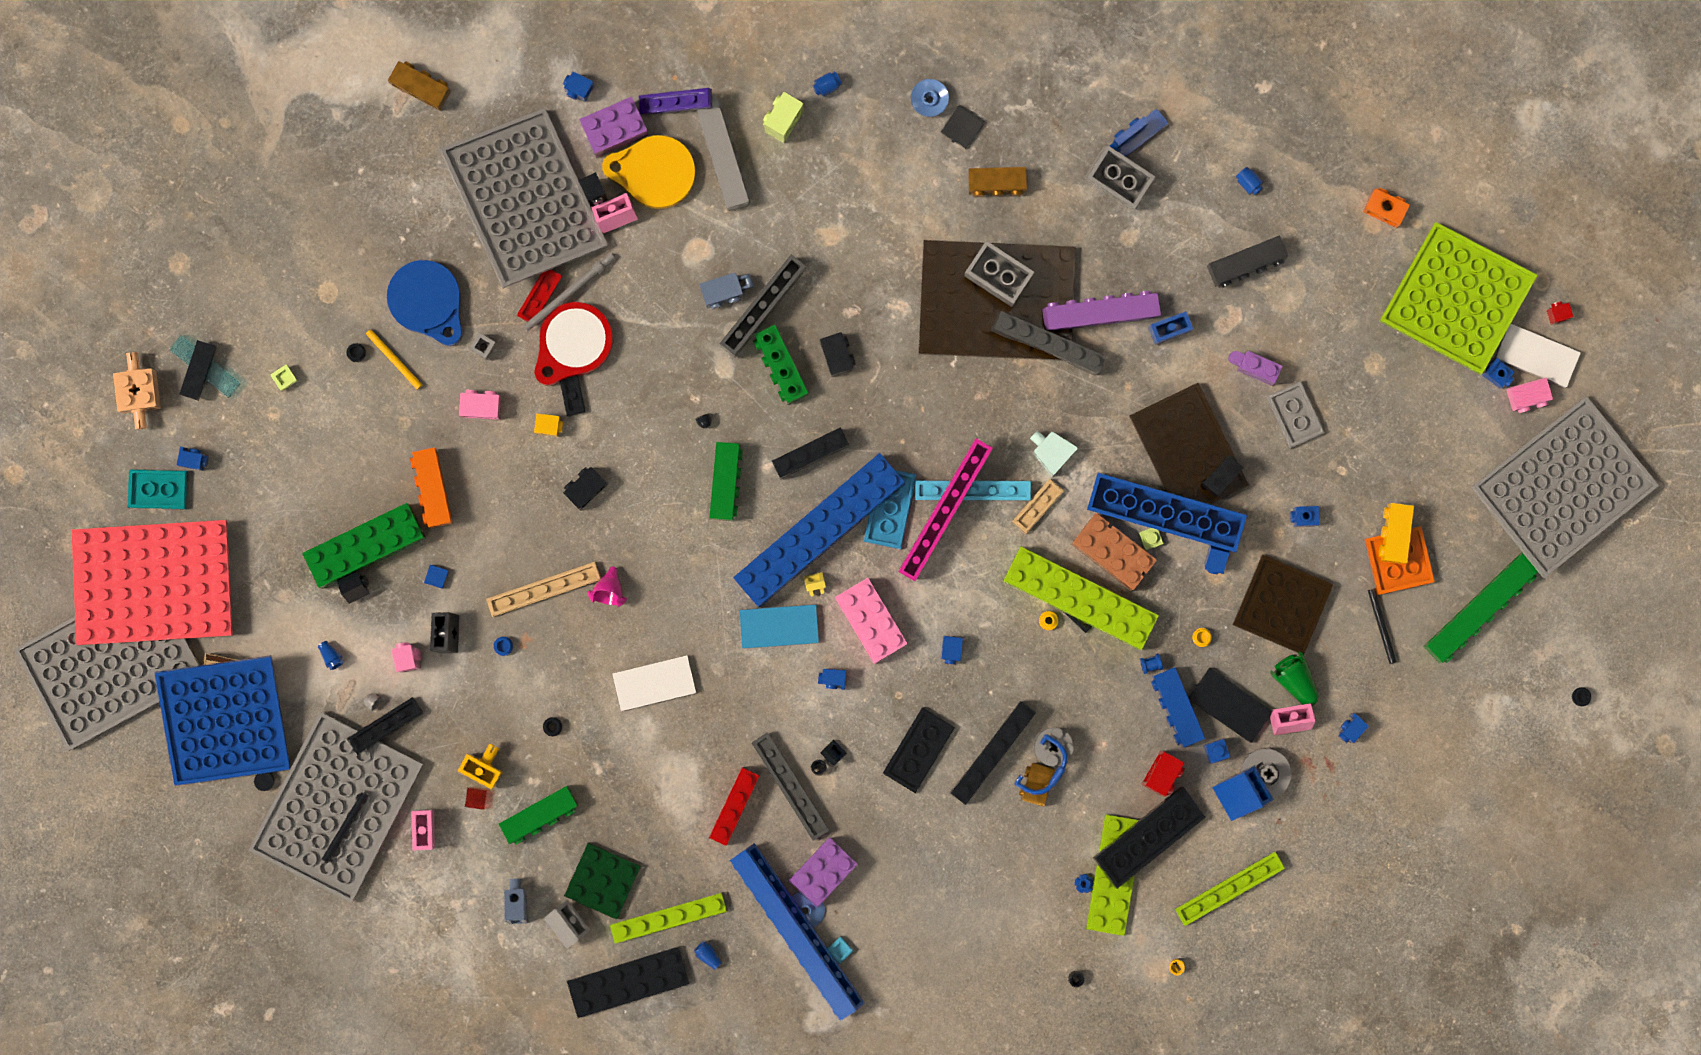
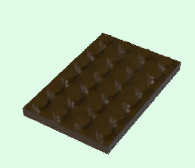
(1185, 444)

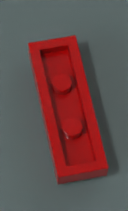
(539, 295)

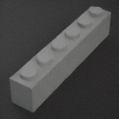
(722, 155)

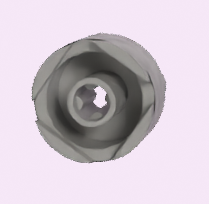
(1049, 757)

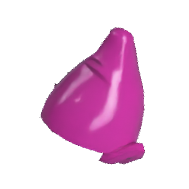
(608, 589)

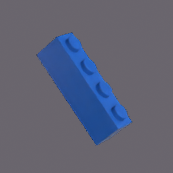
(1178, 708)

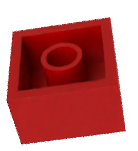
(1163, 774)

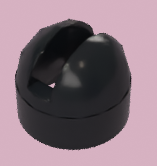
(704, 421)
(817, 764)
(1071, 980)

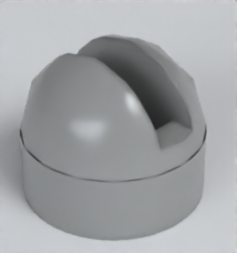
(372, 701)

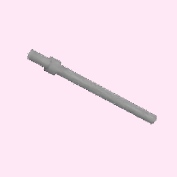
(597, 268)

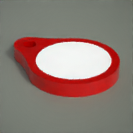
(572, 342)

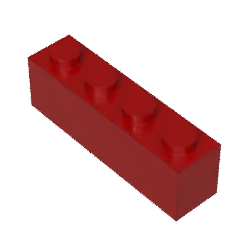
(734, 806)

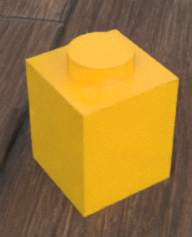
(548, 425)

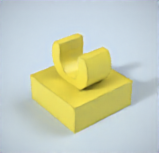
(814, 582)

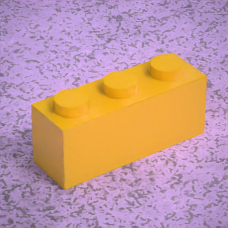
(1396, 533)

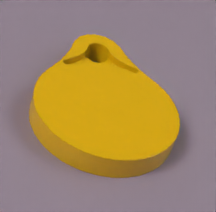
(653, 171)

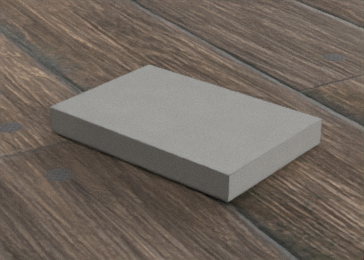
(1295, 414)

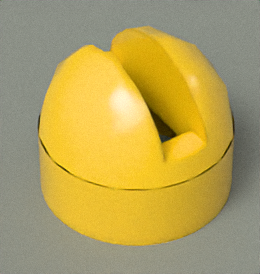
(1173, 968)

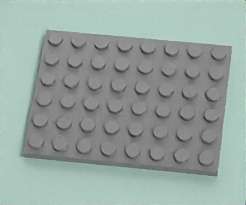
(523, 198)
(1564, 486)
(96, 684)
(318, 799)

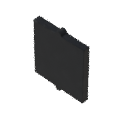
(962, 127)

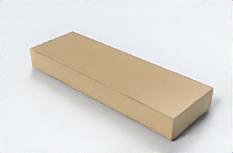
(1037, 506)

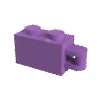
(1256, 366)

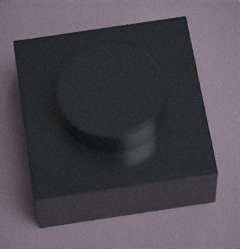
(833, 753)

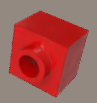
(1559, 312)

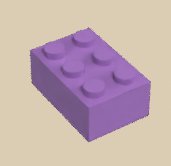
(614, 127)
(822, 872)

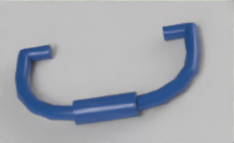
(1057, 775)

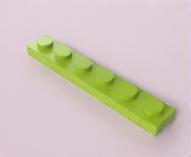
(1229, 888)
(668, 918)

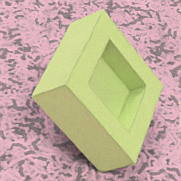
(284, 377)
(1150, 538)

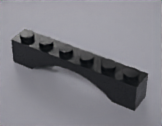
(993, 752)

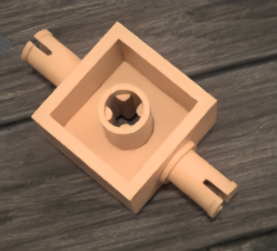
(128, 382)

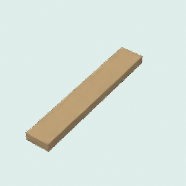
(543, 589)

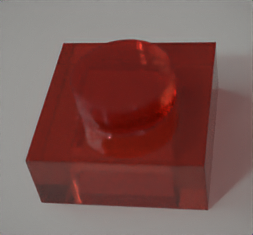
(476, 798)

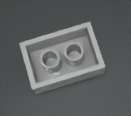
(1119, 177)
(999, 273)

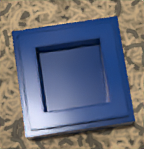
(436, 576)

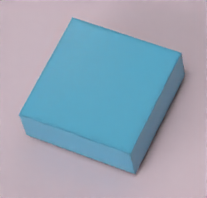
(840, 950)

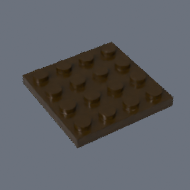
(1282, 604)

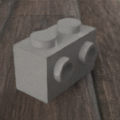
(567, 924)

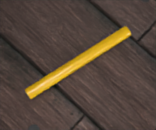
(394, 359)

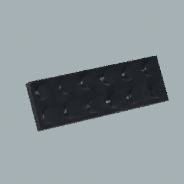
(1149, 837)
(628, 982)

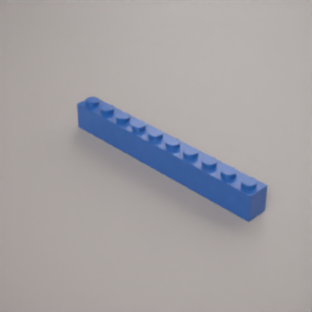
(797, 932)

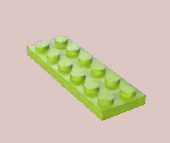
(1110, 905)

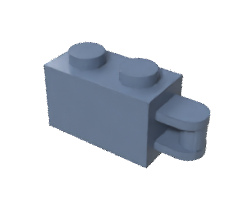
(724, 289)

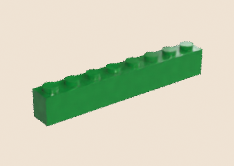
(1481, 609)

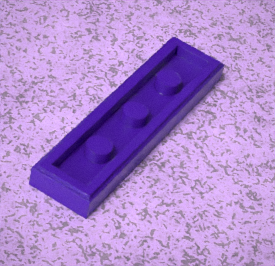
(675, 101)

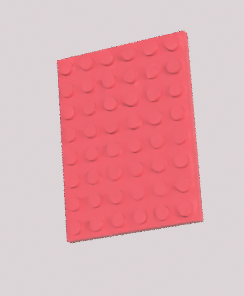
(151, 582)

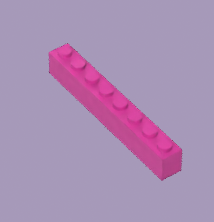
(945, 509)

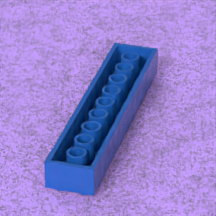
(819, 530)

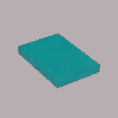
(157, 489)

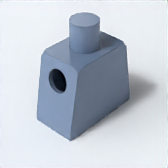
(515, 911)

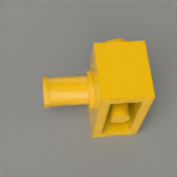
(482, 768)

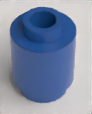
(827, 84)
(1249, 181)

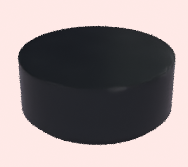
(264, 781)

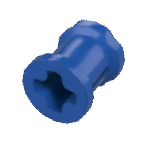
(1151, 663)

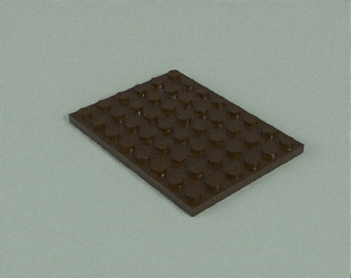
(960, 313)

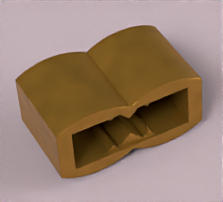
(1037, 779)

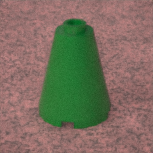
(1296, 678)

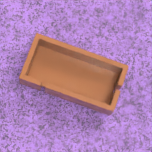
(1113, 552)

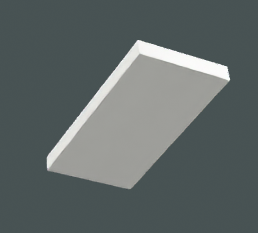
(1537, 355)
(654, 683)

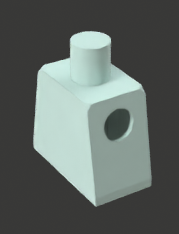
(1052, 451)

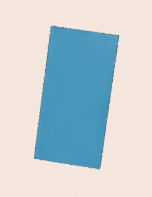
(889, 520)
(779, 626)

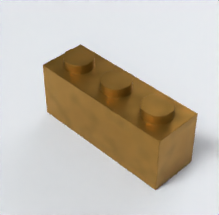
(419, 85)
(997, 181)

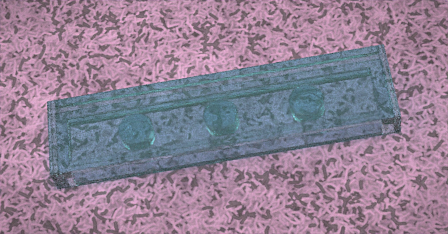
(216, 376)

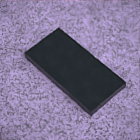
(1230, 705)
(918, 750)

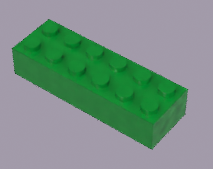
(364, 545)

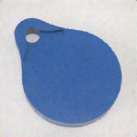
(426, 300)

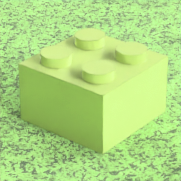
(783, 116)

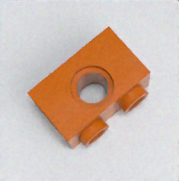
(1375, 208)

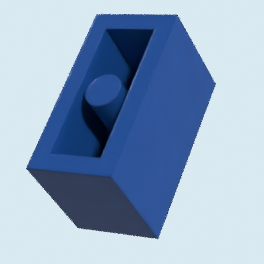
(1170, 328)

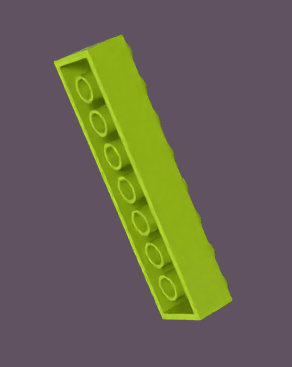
(1080, 598)

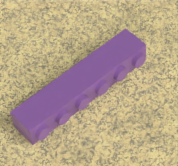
(1101, 312)

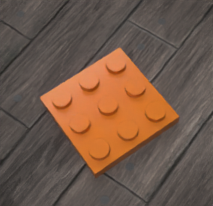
(1395, 576)

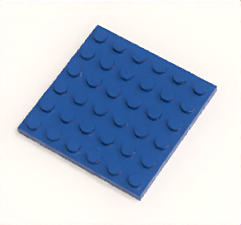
(222, 720)

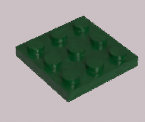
(602, 881)

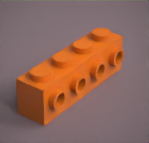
(432, 488)

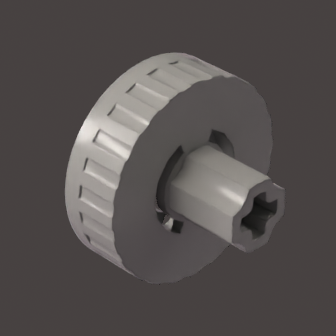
(1274, 763)

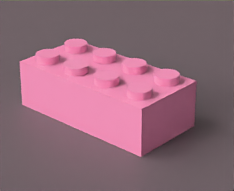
(870, 620)

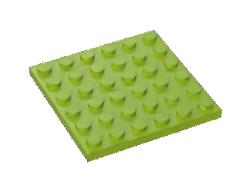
(1458, 298)

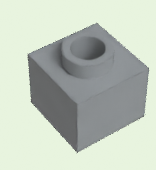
(478, 342)

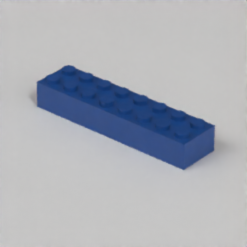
(1167, 512)

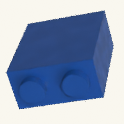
(1243, 793)

